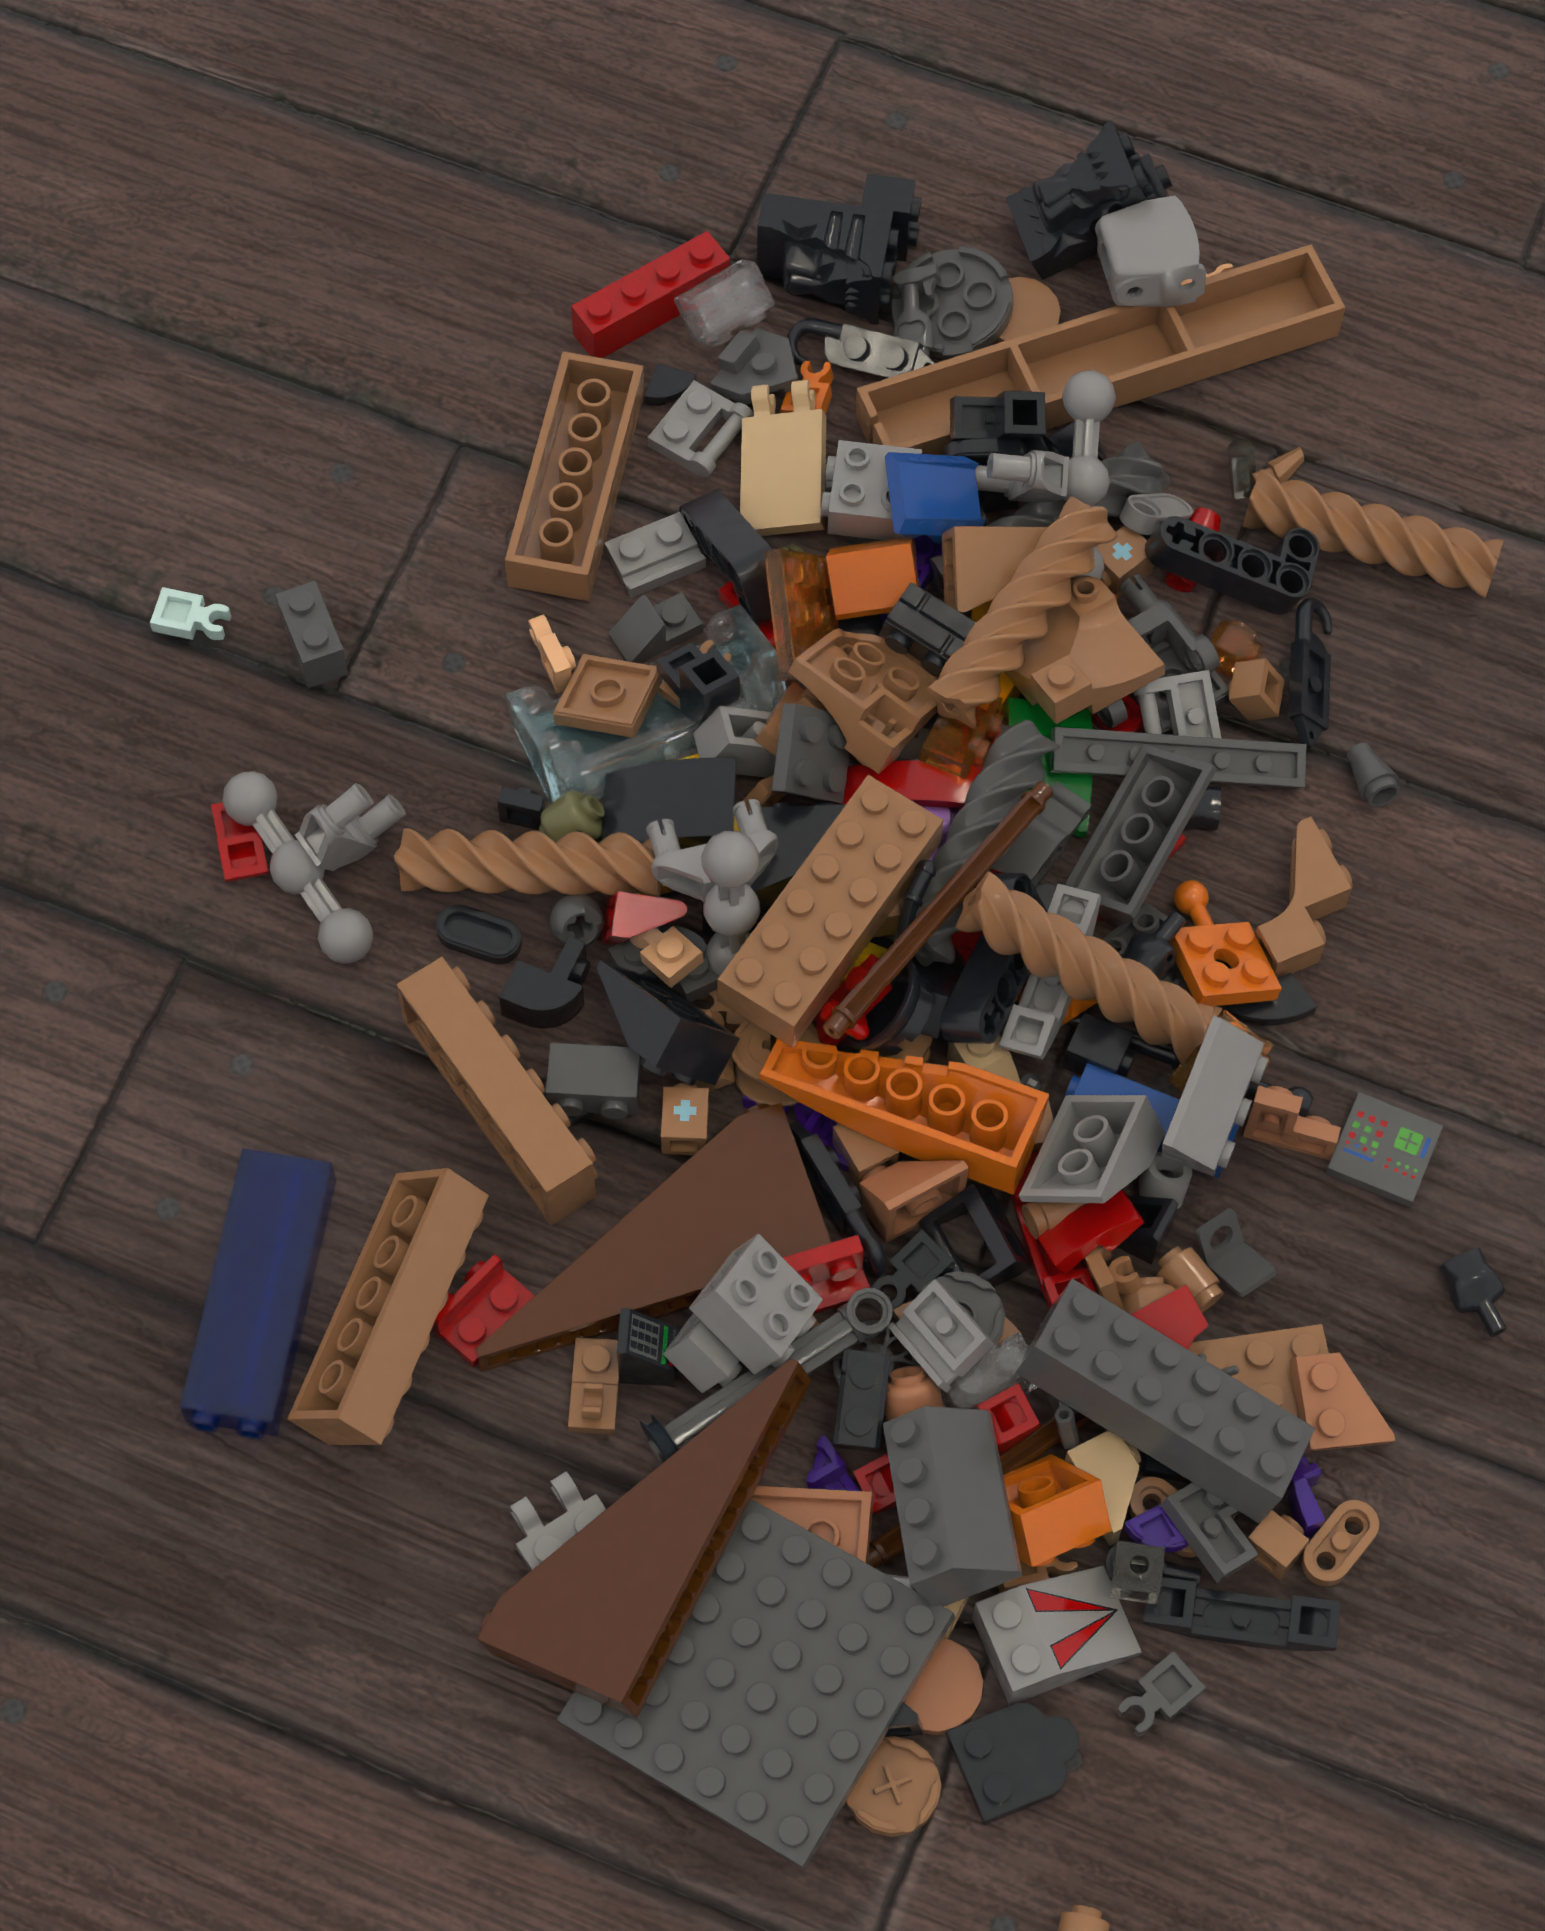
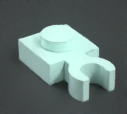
(184, 613)

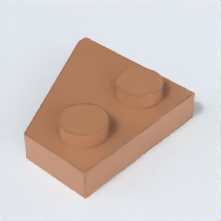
(1336, 1404)

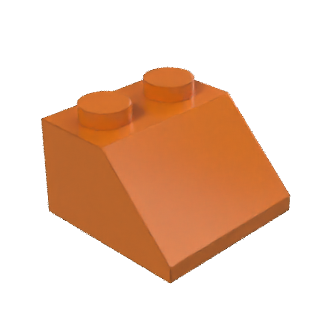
(1054, 1509)

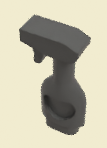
(913, 322)

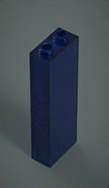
(258, 1294)

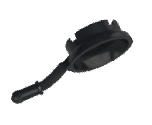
(909, 1002)

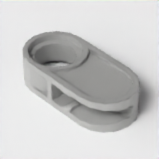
(1147, 511)

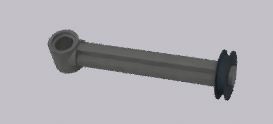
(812, 1352)

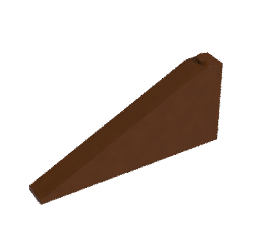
(675, 1239)
(624, 1586)

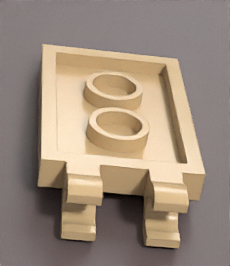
(783, 463)

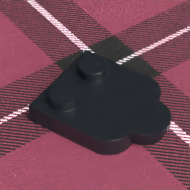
(1013, 1758)

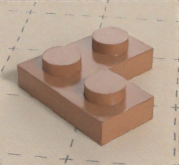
(1276, 1122)

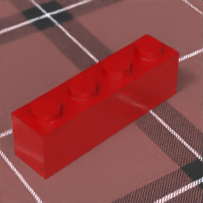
(645, 296)

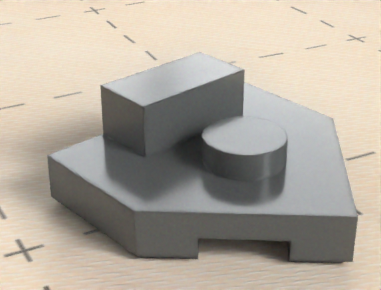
(754, 361)

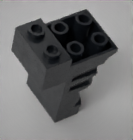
(1062, 210)
(838, 247)

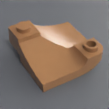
(1085, 656)
(869, 692)

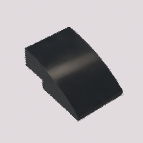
(690, 792)

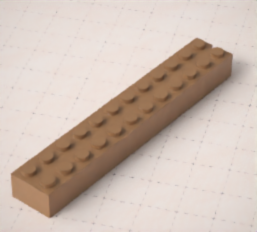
(1141, 350)

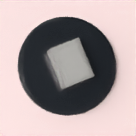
(1031, 1080)

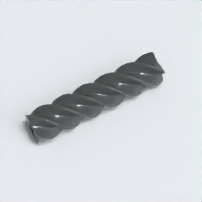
(1129, 474)
(1007, 771)

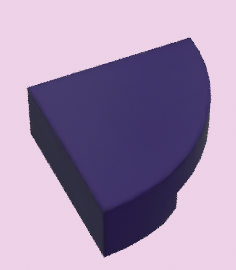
(1155, 1529)

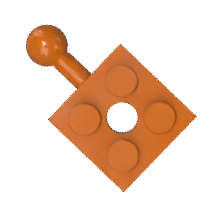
(1233, 943)

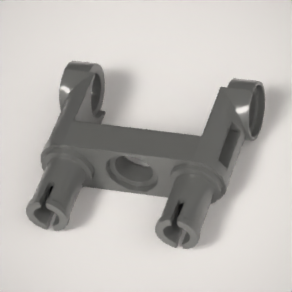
(1159, 622)

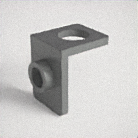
(1233, 1259)

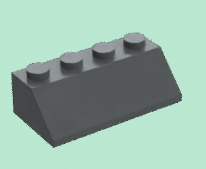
(951, 1502)

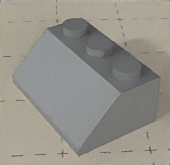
(1214, 1098)

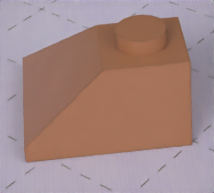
(909, 1191)

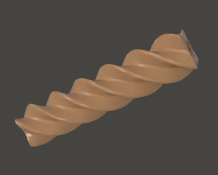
(1374, 533)
(1020, 611)
(527, 864)
(1085, 966)

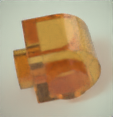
(1234, 644)

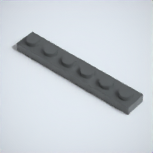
(1236, 760)

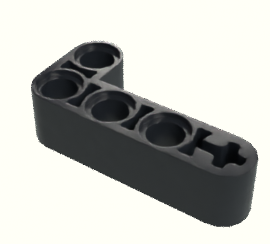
(733, 548)
(1182, 549)
(986, 984)

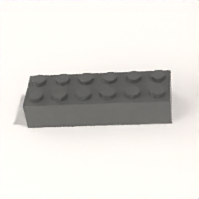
(1166, 1401)

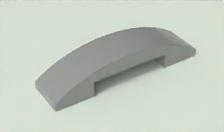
(1044, 1002)

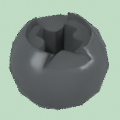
(565, 913)

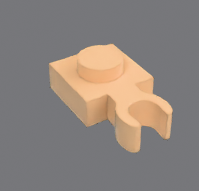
(556, 659)
(668, 954)

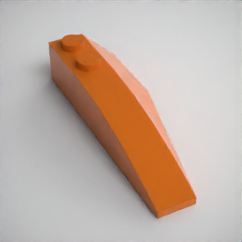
(917, 1106)

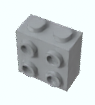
(860, 491)
(757, 1305)

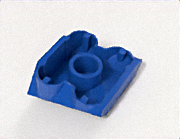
(932, 494)

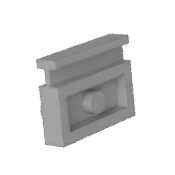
(655, 554)
(941, 1335)

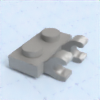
(544, 1540)

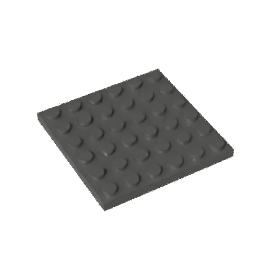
(775, 1685)

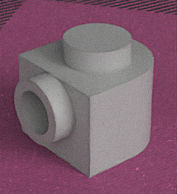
(1165, 1183)

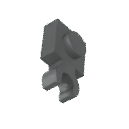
(1165, 1690)

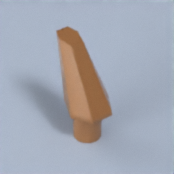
(1282, 466)

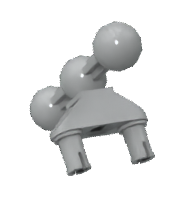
(1050, 476)
(326, 840)
(719, 876)

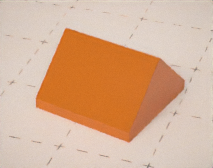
(871, 576)

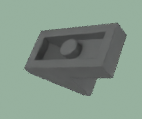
(654, 629)

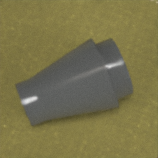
(1373, 777)

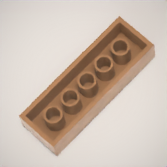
(575, 476)
(829, 911)
(498, 1090)
(389, 1308)

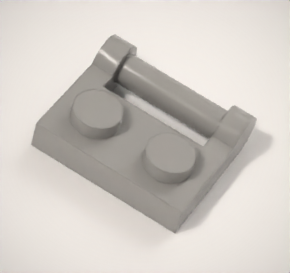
(689, 424)
(1189, 704)

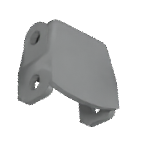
(1149, 253)

